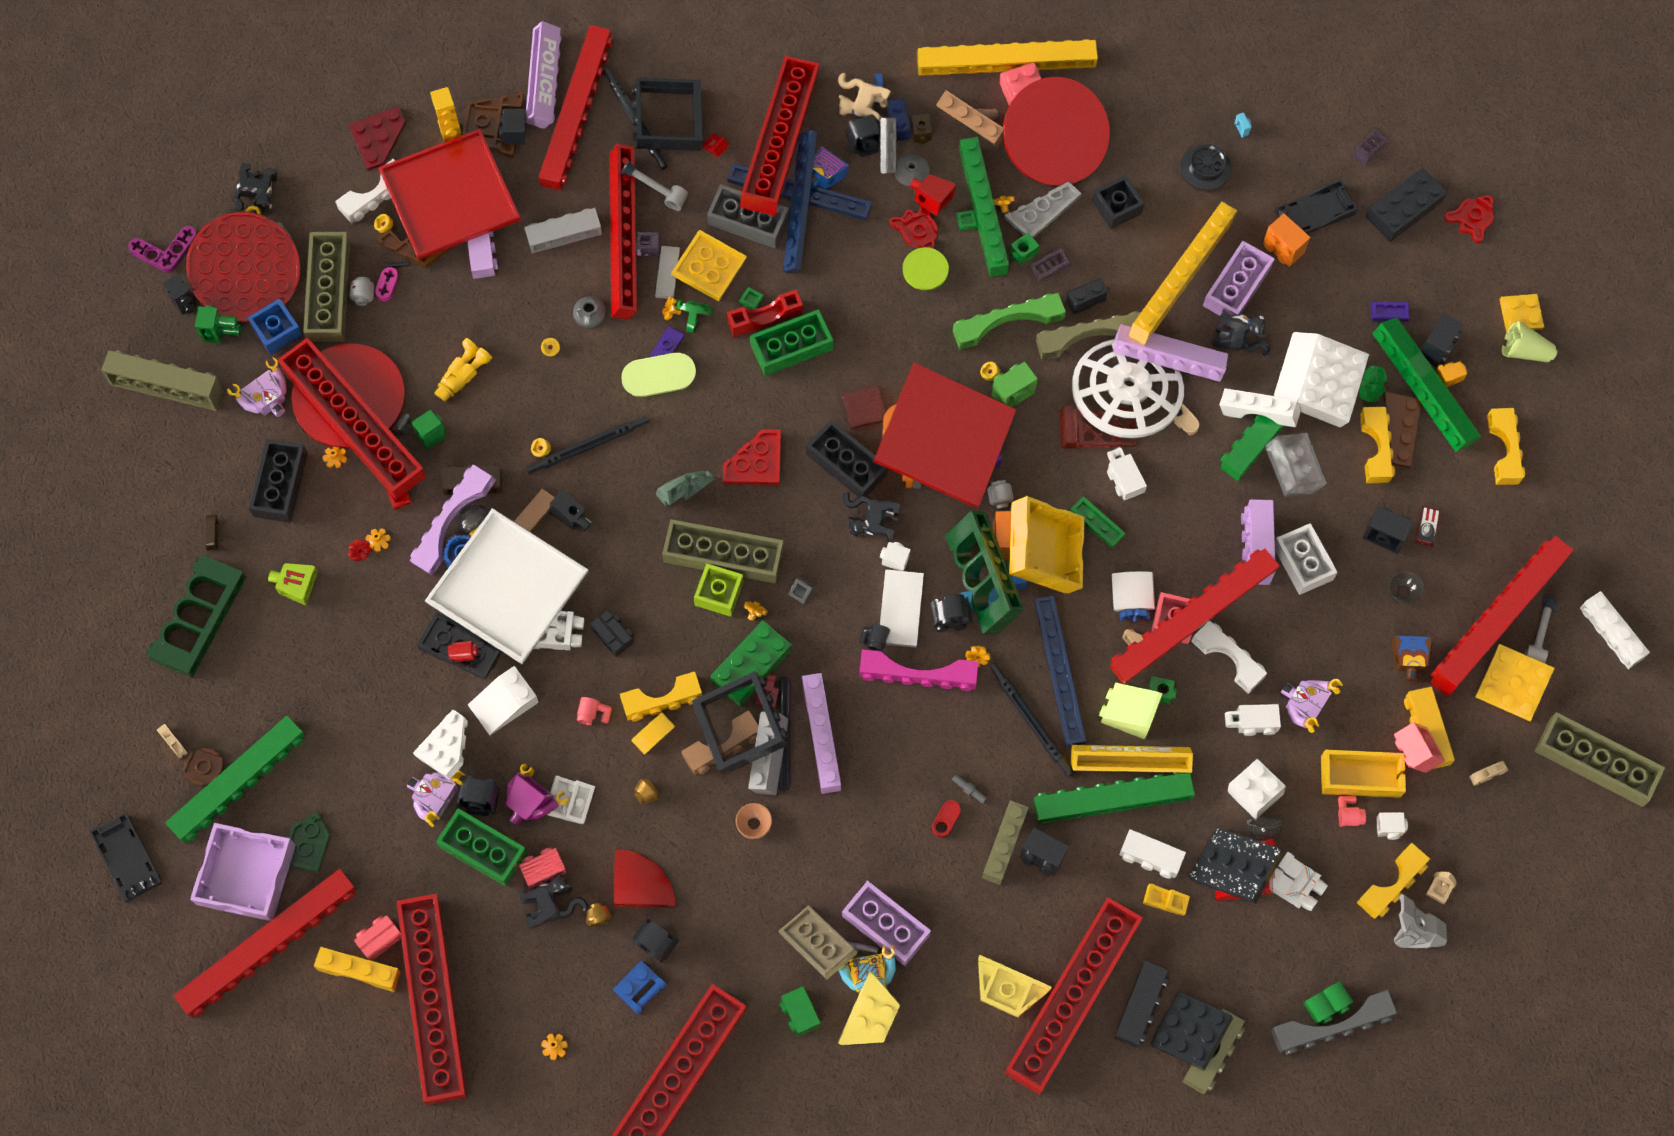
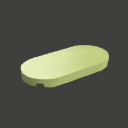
(658, 374)

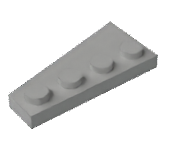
(1043, 210)

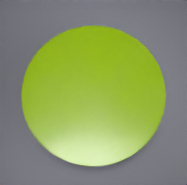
(925, 268)

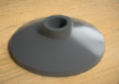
(905, 174)

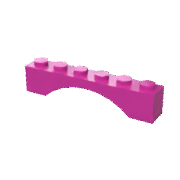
(958, 674)

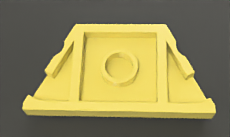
(1008, 988)
(870, 1015)

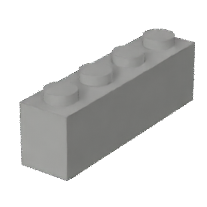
(563, 230)
(766, 770)

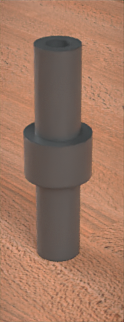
(969, 788)

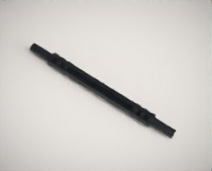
(626, 104)
(587, 444)
(1032, 721)

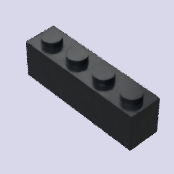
(1141, 1003)

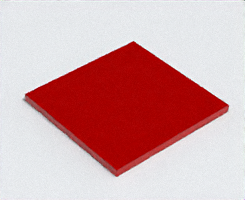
(449, 194)
(945, 435)

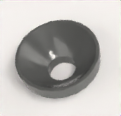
(589, 319)

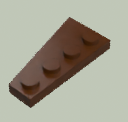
(1403, 424)

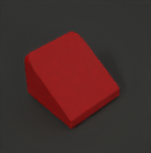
(716, 145)

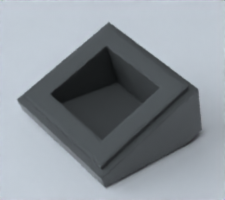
(402, 425)
(801, 590)

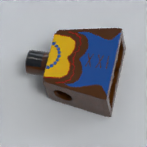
(1411, 654)

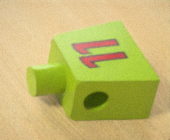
(294, 581)

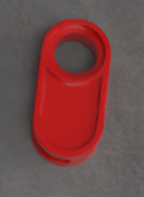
(948, 815)

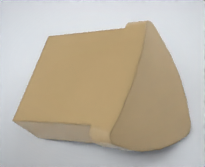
(1441, 886)

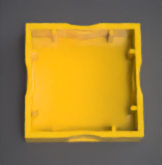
(1046, 545)

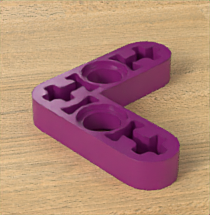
(163, 256)

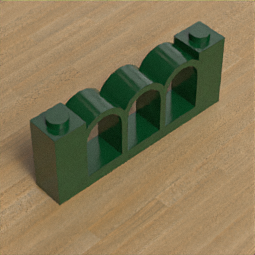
(960, 539)
(204, 570)

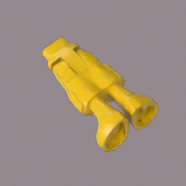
(460, 371)

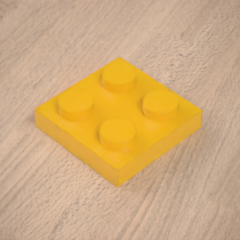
(1523, 309)

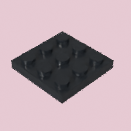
(1191, 1031)

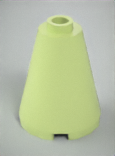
(1527, 344)

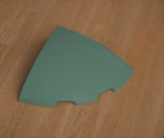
(684, 486)

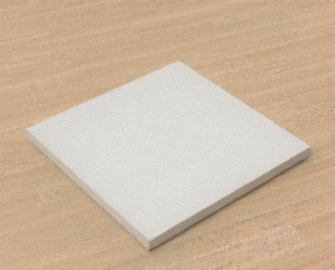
(507, 586)

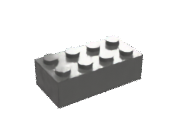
(753, 225)

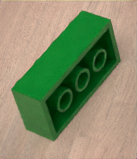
(791, 342)
(759, 652)
(481, 847)

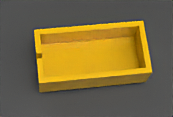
(1363, 773)

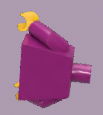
(529, 798)

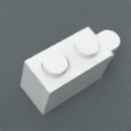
(1125, 474)
(1255, 719)

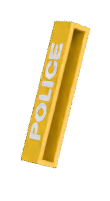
(1131, 758)

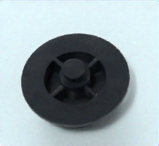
(1205, 167)

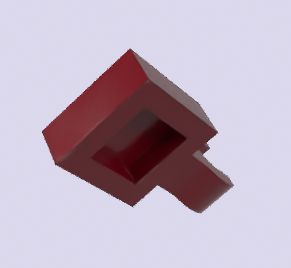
(770, 689)

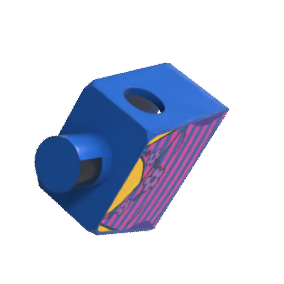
(827, 169)

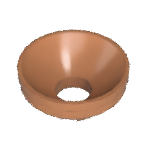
(749, 812)

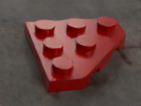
(756, 461)

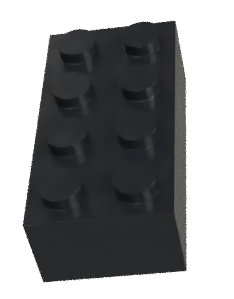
(1406, 204)
(846, 459)
(278, 480)

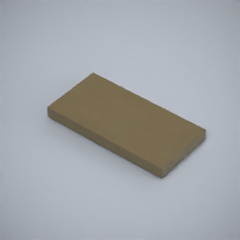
(817, 942)

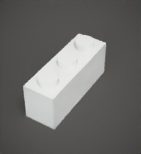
(1152, 854)

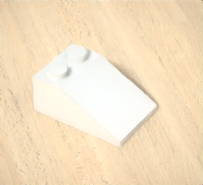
(503, 701)

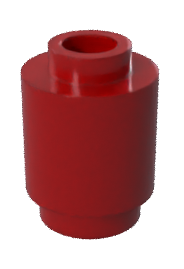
(462, 651)

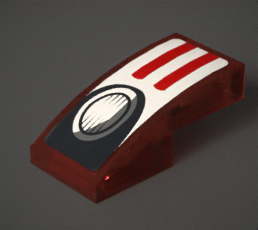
(1427, 526)

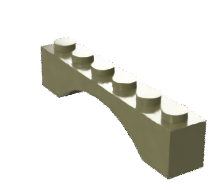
(1054, 343)

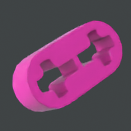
(382, 283)

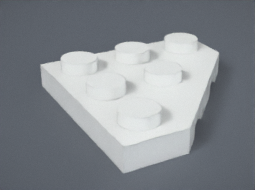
(444, 745)

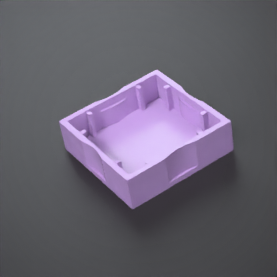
(243, 872)

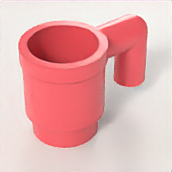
(588, 709)
(1350, 815)

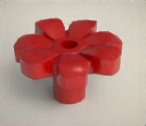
(359, 549)

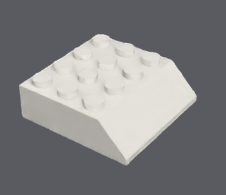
(1322, 377)

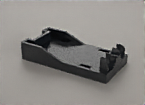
(1318, 209)
(440, 636)
(126, 857)

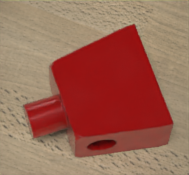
(933, 193)

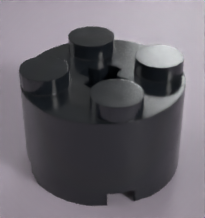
(864, 135)
(951, 612)
(478, 796)
(656, 939)

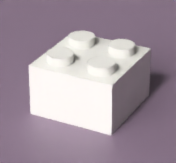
(1256, 789)

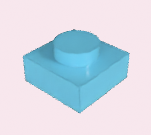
(1243, 124)

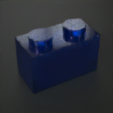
(897, 109)

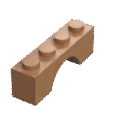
(971, 118)
(699, 755)

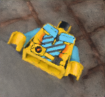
(857, 970)

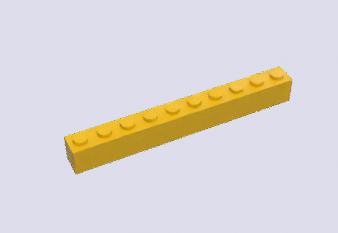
(1006, 57)
(1182, 273)

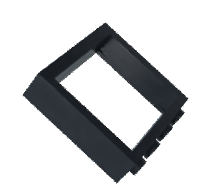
(670, 86)
(726, 766)

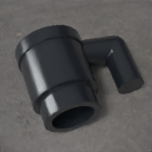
(877, 636)

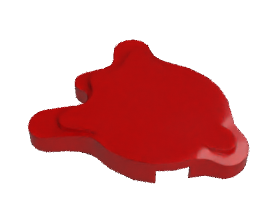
(1474, 216)
(916, 228)

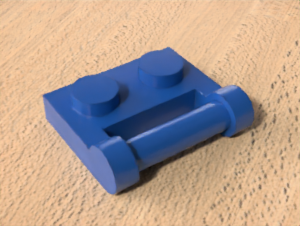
(635, 982)

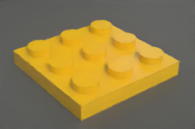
(709, 265)
(1514, 682)

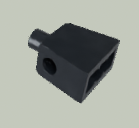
(561, 508)

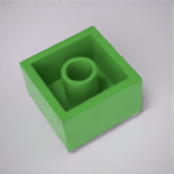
(1014, 385)

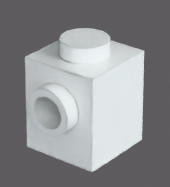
(895, 556)
(1391, 825)

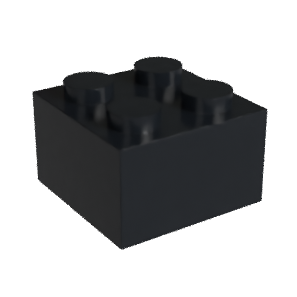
(1118, 202)
(1442, 340)
(1387, 529)
(1043, 852)

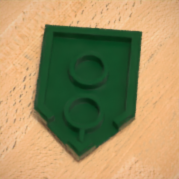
(311, 843)

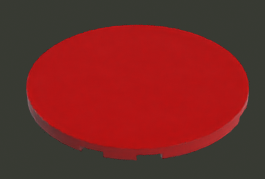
(1056, 131)
(242, 264)
(370, 376)

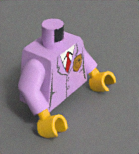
(263, 393)
(1308, 700)
(433, 794)

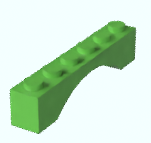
(1044, 310)

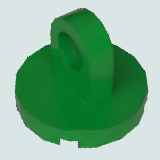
(694, 309)
(1372, 383)

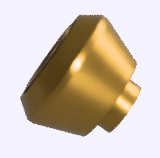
(646, 792)
(598, 915)

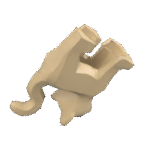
(865, 100)

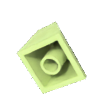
(1130, 709)

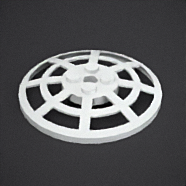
(1126, 394)

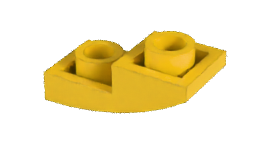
(653, 733)

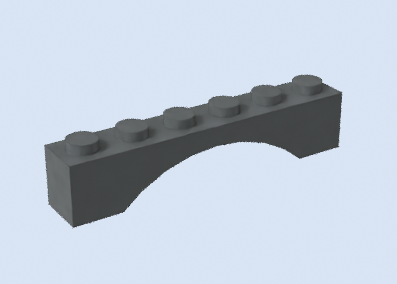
(1294, 1035)

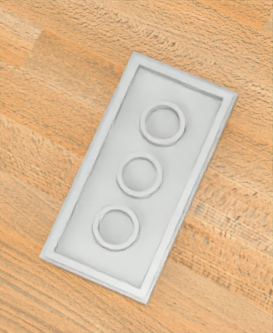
(902, 607)

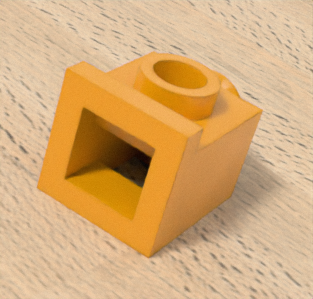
(1452, 373)

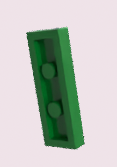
(1098, 522)

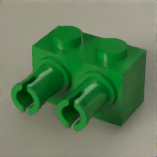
(213, 325)

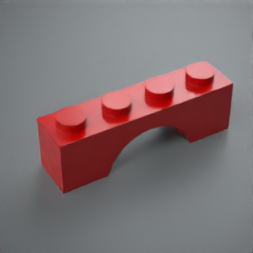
(748, 320)

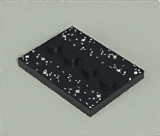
(1236, 865)

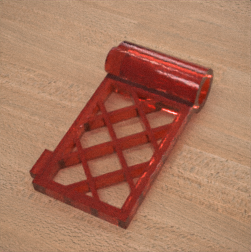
(1073, 435)

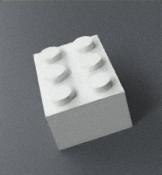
(1305, 559)

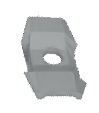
(1415, 936)

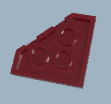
(377, 136)

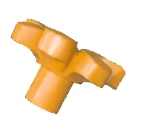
(1003, 202)
(670, 308)
(334, 457)
(378, 540)
(754, 610)
(978, 654)
(555, 1050)

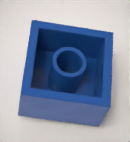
(274, 326)

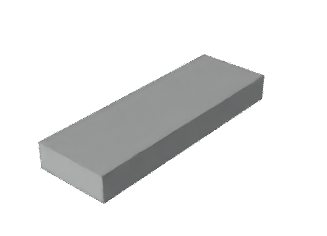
(888, 145)
(666, 282)

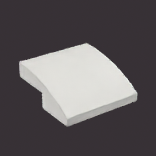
(1133, 591)
(579, 799)

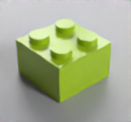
(718, 590)

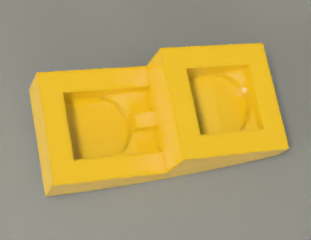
(1166, 899)

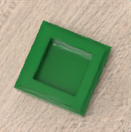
(966, 220)
(751, 298)

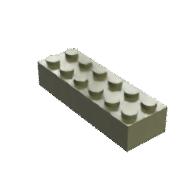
(327, 287)
(162, 380)
(735, 551)
(1599, 759)

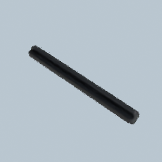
(784, 709)

